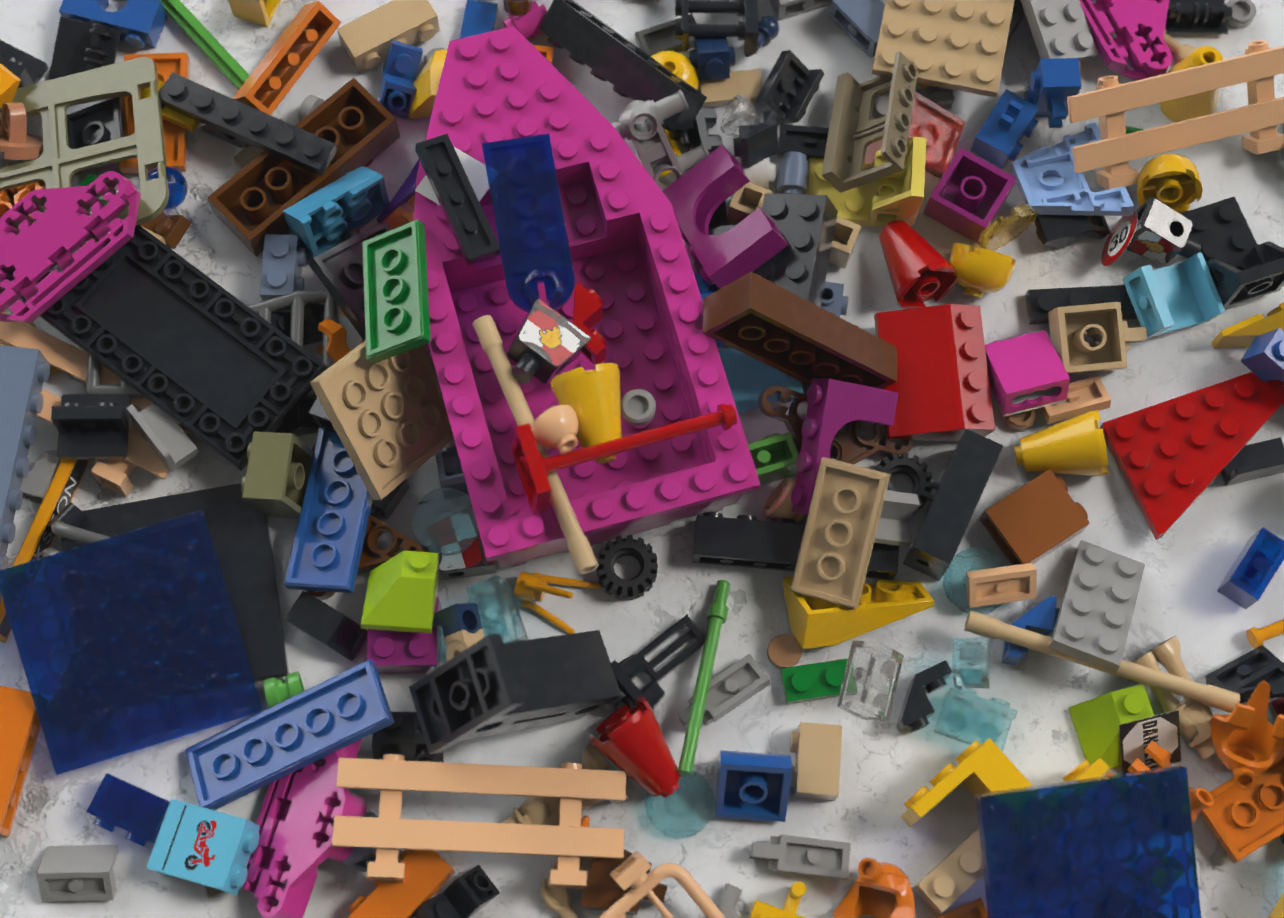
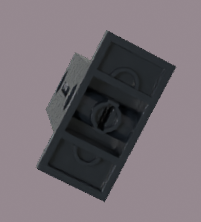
(513, 687)

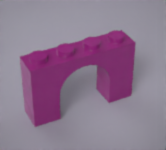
(695, 200)
(829, 408)

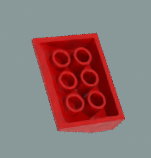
(939, 372)

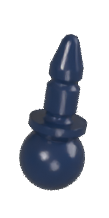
(767, 30)

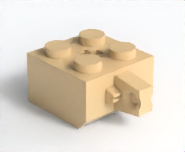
(1107, 330)

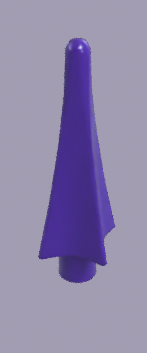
(403, 195)

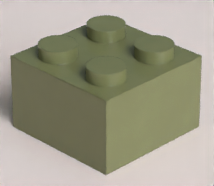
(277, 473)

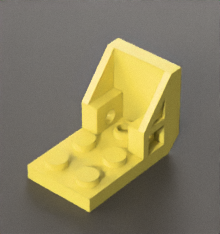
(881, 200)

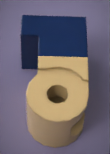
(460, 627)

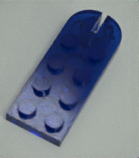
(529, 220)

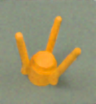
(535, 586)

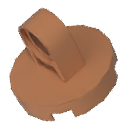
(14, 140)

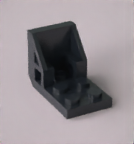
(1231, 252)

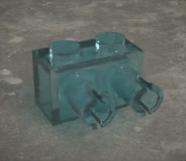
(498, 609)

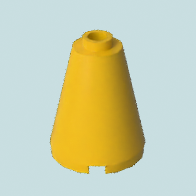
(1197, 104)
(595, 401)
(1066, 448)

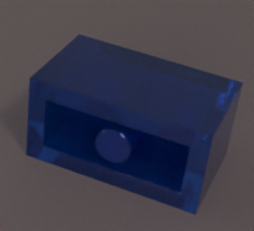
(1253, 569)
(128, 808)

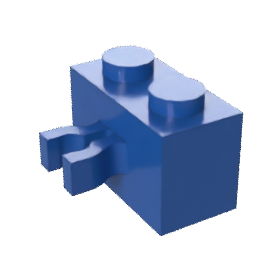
(1050, 87)
(1004, 129)

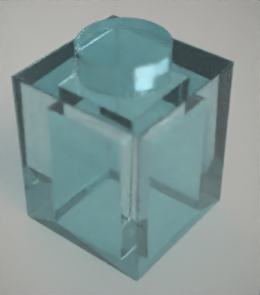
(971, 662)

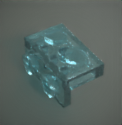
(974, 718)

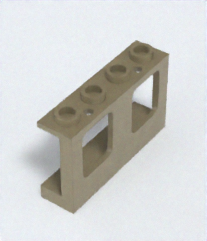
(854, 131)

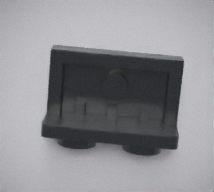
(789, 88)
(404, 739)

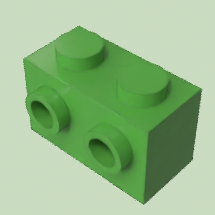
(774, 457)

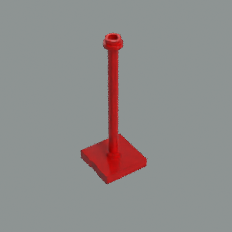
(535, 468)

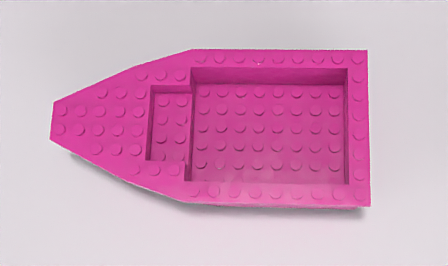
(652, 320)

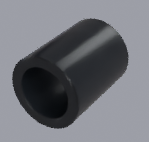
(70, 515)

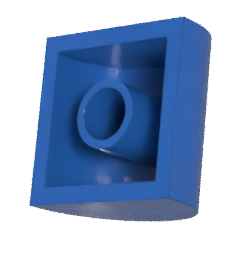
(753, 785)

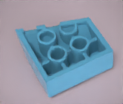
(336, 209)

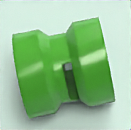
(279, 690)

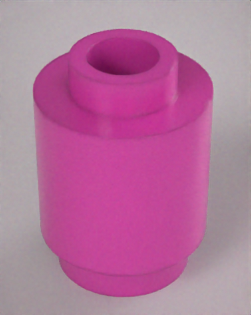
(528, 23)

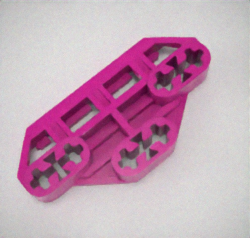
(1138, 32)
(55, 237)
(298, 834)

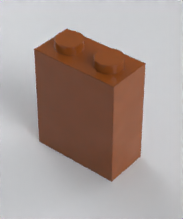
(1035, 519)

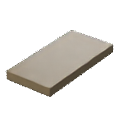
(840, 532)

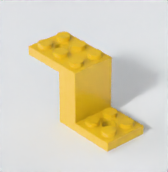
(983, 770)

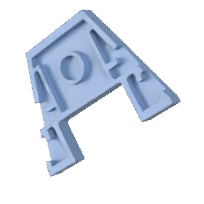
(1053, 188)

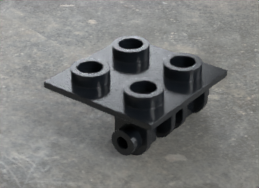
(1197, 17)
(82, 47)

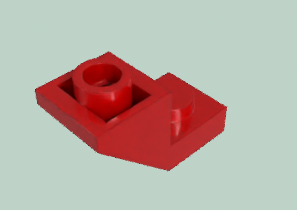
(587, 313)

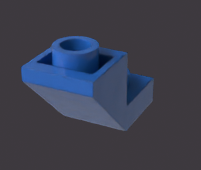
(397, 78)
(1039, 620)

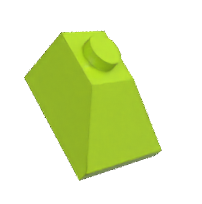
(402, 593)
(1099, 722)

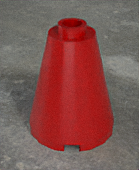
(914, 266)
(638, 746)

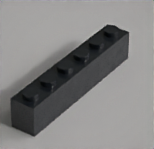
(617, 60)
(768, 545)

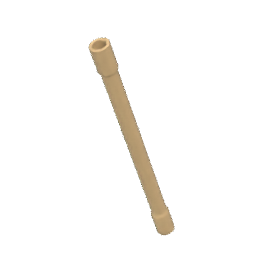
(493, 346)
(1206, 694)

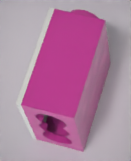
(1026, 373)

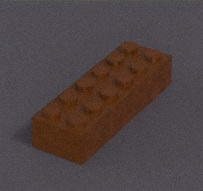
(256, 195)
(796, 335)

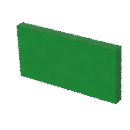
(396, 292)

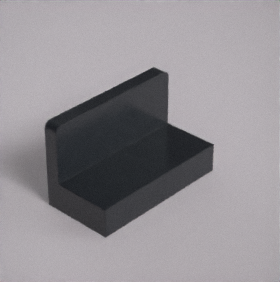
(1255, 462)

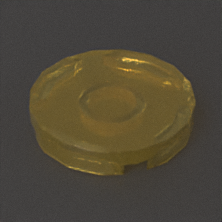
(1007, 229)

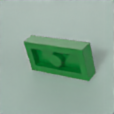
(813, 681)

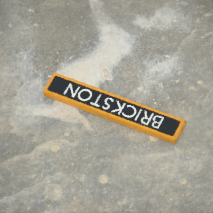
(40, 534)

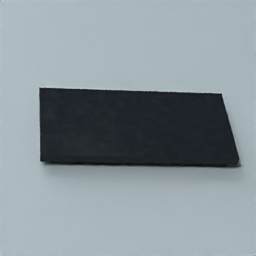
(186, 345)

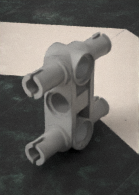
(652, 141)

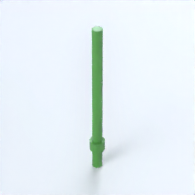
(716, 616)

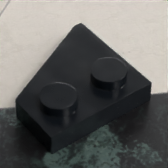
(1248, 671)

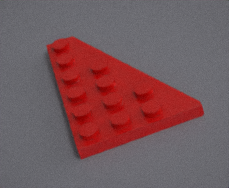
(1184, 443)

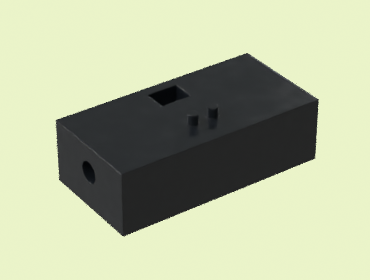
(952, 504)

